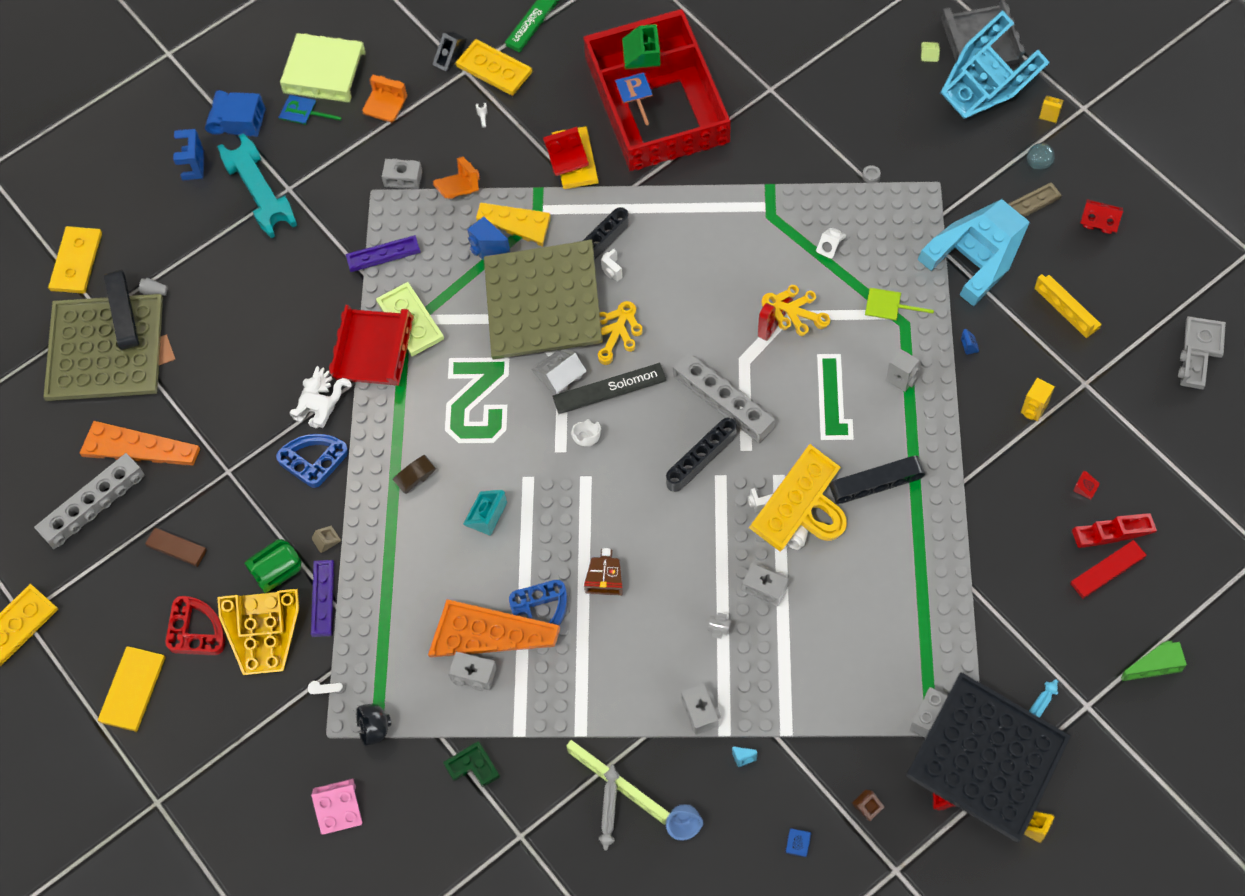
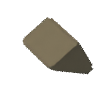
(325, 538)

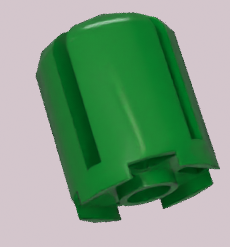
(274, 564)

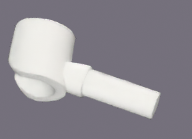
(482, 112)

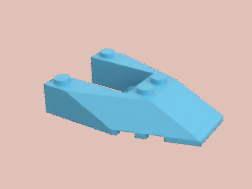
(982, 77)
(987, 239)

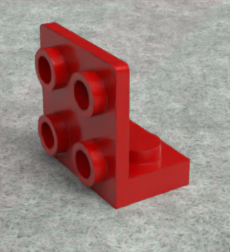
(566, 151)

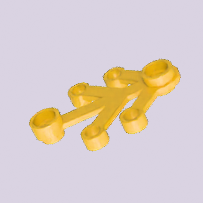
(792, 310)
(618, 329)

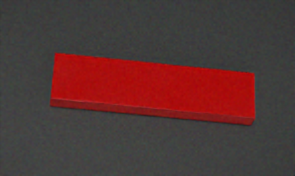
(1108, 569)

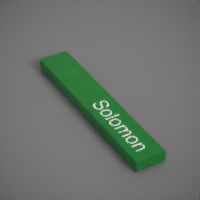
(530, 24)

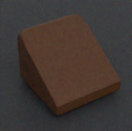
(868, 804)

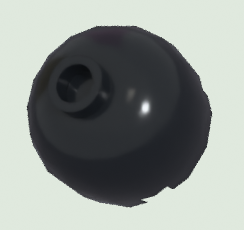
(373, 723)

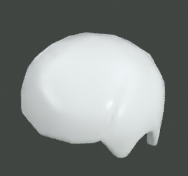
(586, 433)

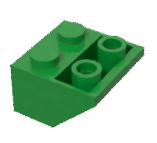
(641, 47)

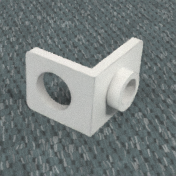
(832, 236)

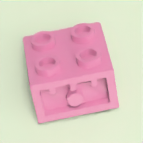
(336, 806)

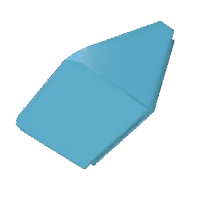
(744, 756)

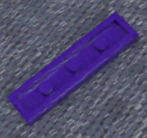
(383, 253)
(322, 598)

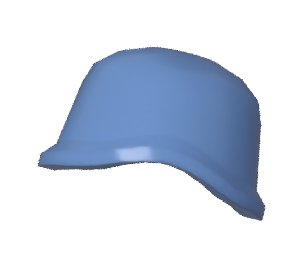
(683, 822)

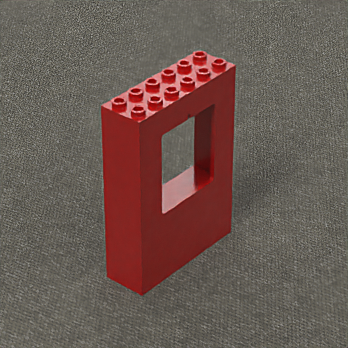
(679, 62)

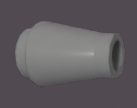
(149, 286)

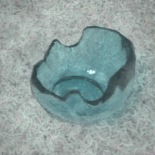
(1040, 156)

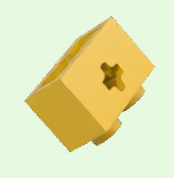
(1037, 399)

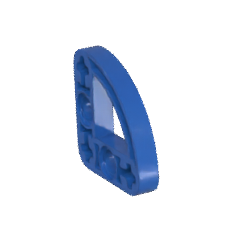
(311, 470)
(524, 606)

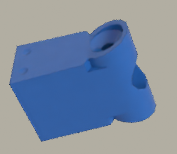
(235, 114)

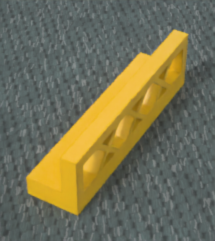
(1067, 305)

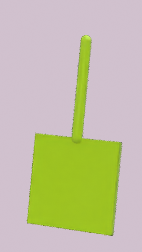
(886, 304)

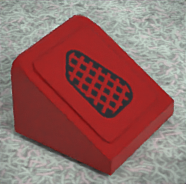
(1086, 485)

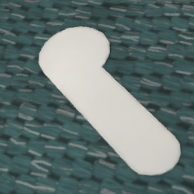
(315, 687)

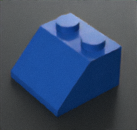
(487, 239)

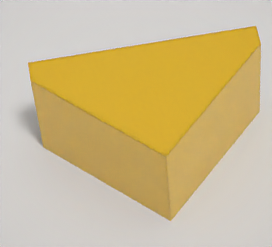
(1051, 109)
(1039, 826)

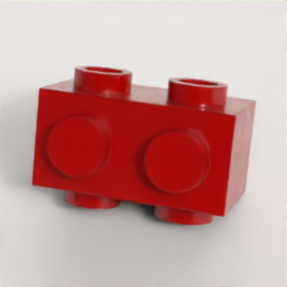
(1102, 214)

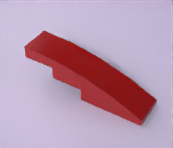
(1114, 530)

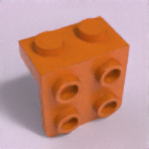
(385, 98)
(463, 183)

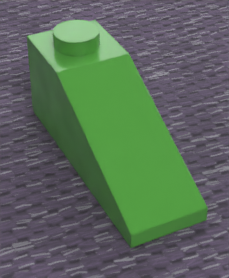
(1162, 660)

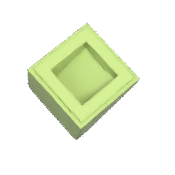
(930, 51)

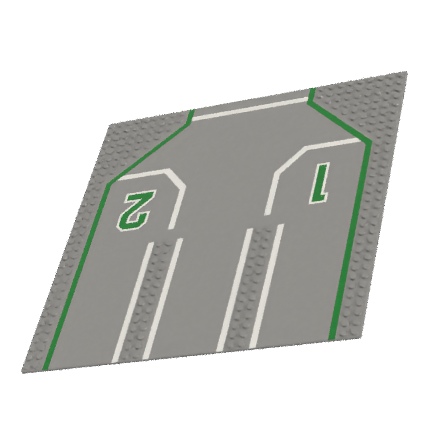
(861, 615)

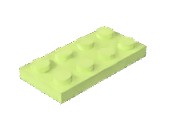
(424, 330)

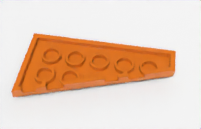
(483, 630)

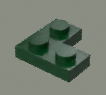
(475, 760)

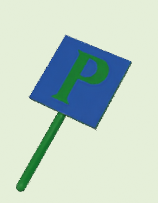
(299, 109)

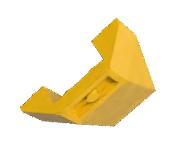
(260, 628)

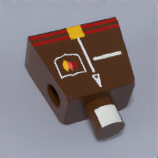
(604, 575)

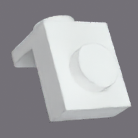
(609, 266)
(757, 503)

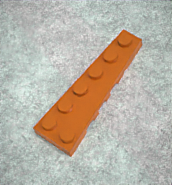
(114, 441)

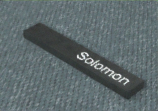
(609, 388)

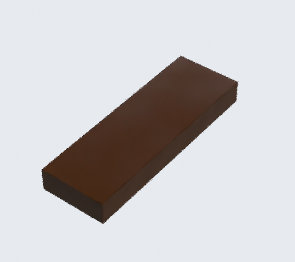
(176, 547)

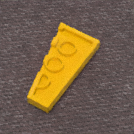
(522, 222)

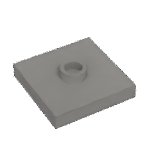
(1205, 336)

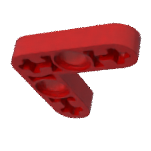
(767, 321)

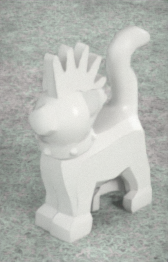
(314, 402)

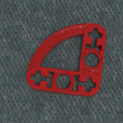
(185, 638)

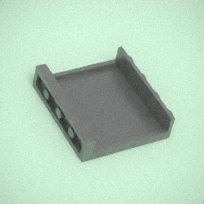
(965, 25)

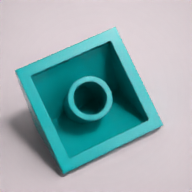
(486, 511)

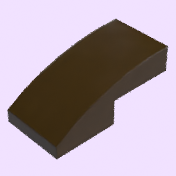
(413, 473)

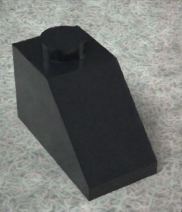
(449, 50)

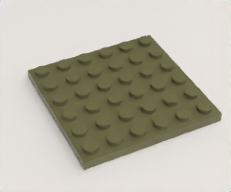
(542, 299)
(86, 355)

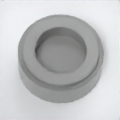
(871, 174)

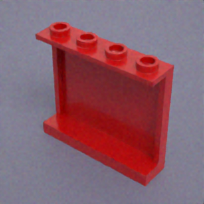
(371, 346)

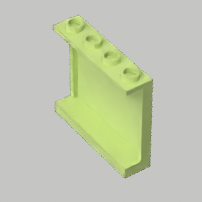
(321, 67)

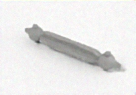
(609, 807)

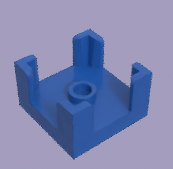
(191, 154)

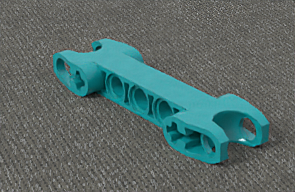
(270, 209)

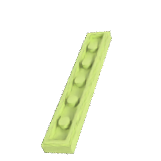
(622, 785)

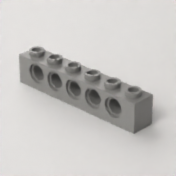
(712, 395)
(78, 503)

